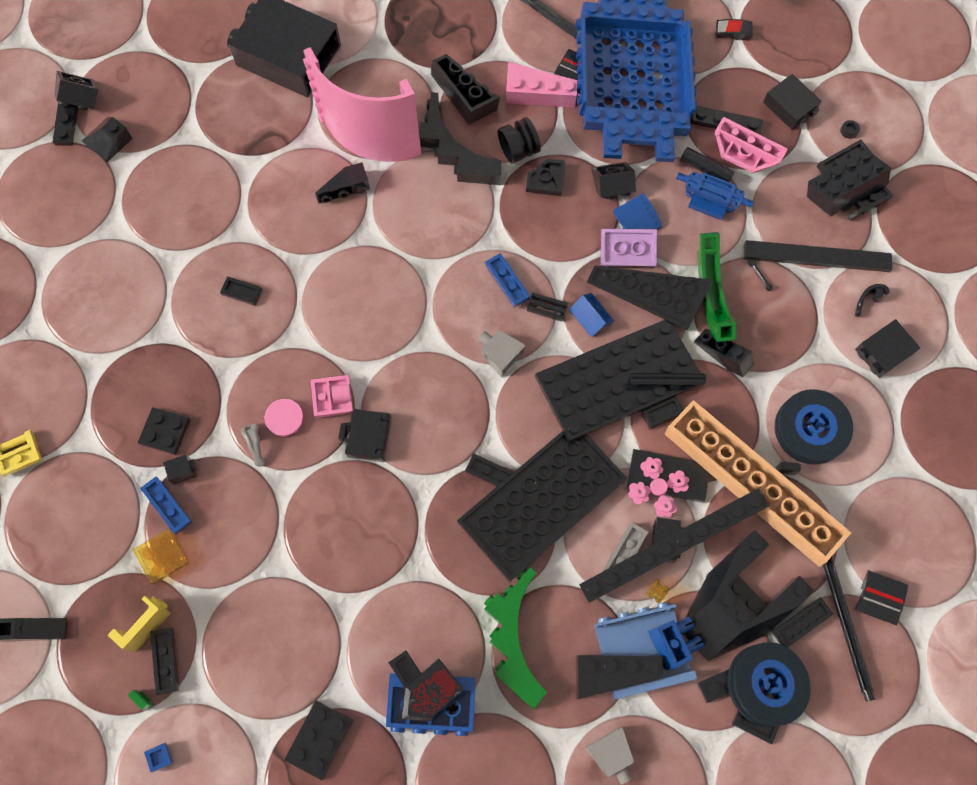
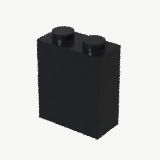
(792, 102)
(887, 348)

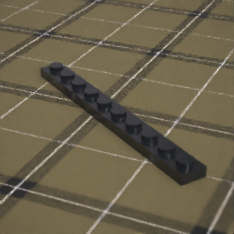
(673, 545)

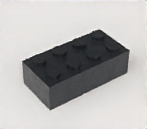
(848, 182)

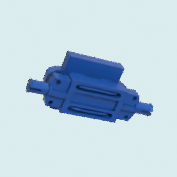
(712, 194)

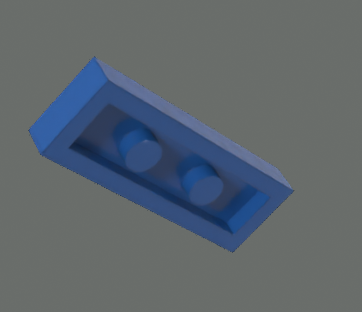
(507, 280)
(166, 505)

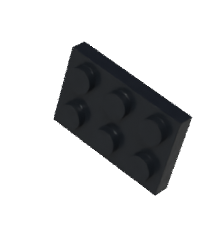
(318, 740)

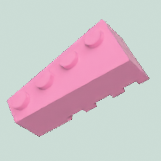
(539, 87)

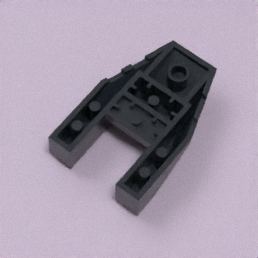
(730, 612)

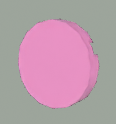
(284, 417)

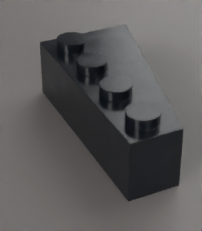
(462, 89)

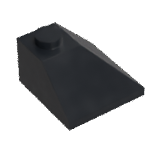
(108, 138)

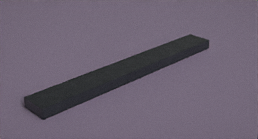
(818, 256)

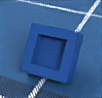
(158, 757)

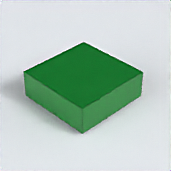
(140, 699)

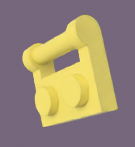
(20, 457)

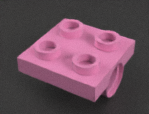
(331, 396)

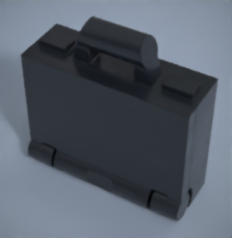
(367, 435)

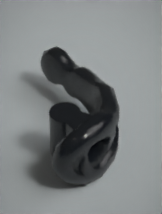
(878, 290)

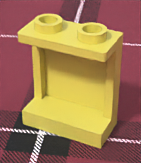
(140, 631)

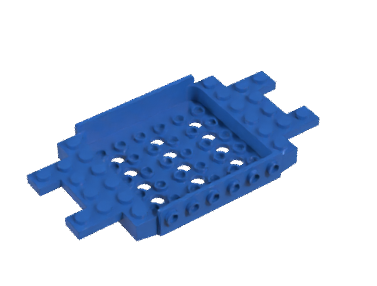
(635, 22)

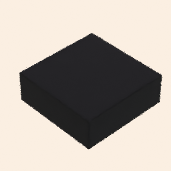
(788, 468)

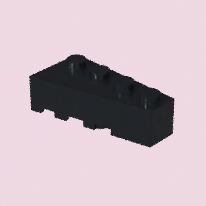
(607, 673)

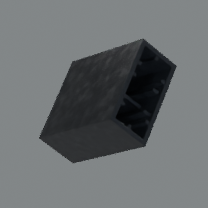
(274, 42)

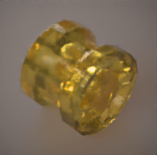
(657, 591)

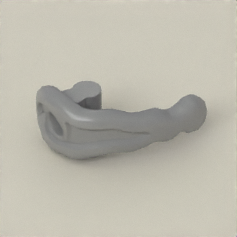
(252, 437)

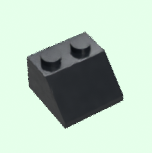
(75, 90)
(614, 180)

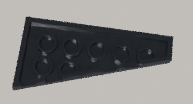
(660, 294)

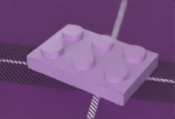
(629, 247)

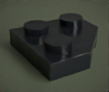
(546, 178)

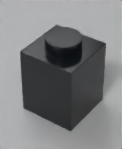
(180, 469)

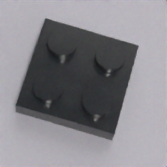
(164, 431)

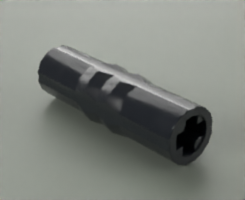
(706, 165)

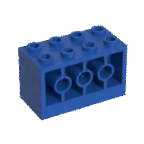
(461, 721)

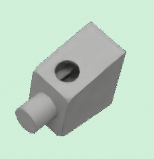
(501, 351)
(612, 755)

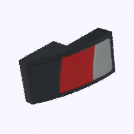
(734, 27)

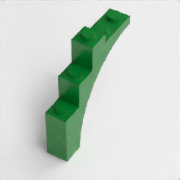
(514, 671)

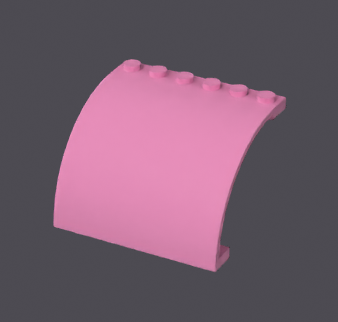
(366, 126)

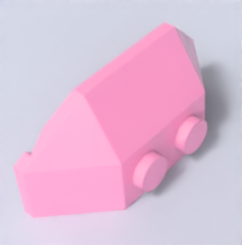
(747, 147)

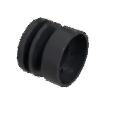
(519, 140)

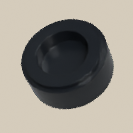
(850, 129)

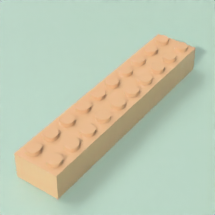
(744, 471)

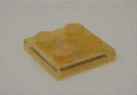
(160, 556)

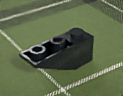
(348, 181)
(727, 353)
(32, 629)

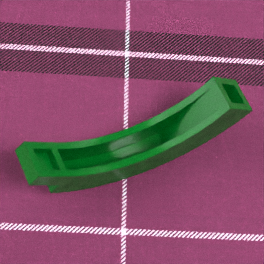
(714, 304)

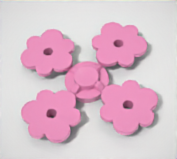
(658, 487)

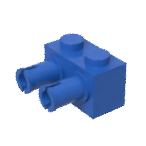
(671, 645)

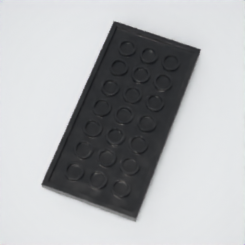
(596, 385)
(540, 502)

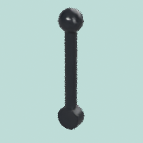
(751, 263)

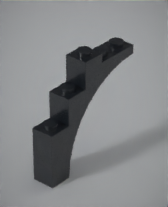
(467, 165)

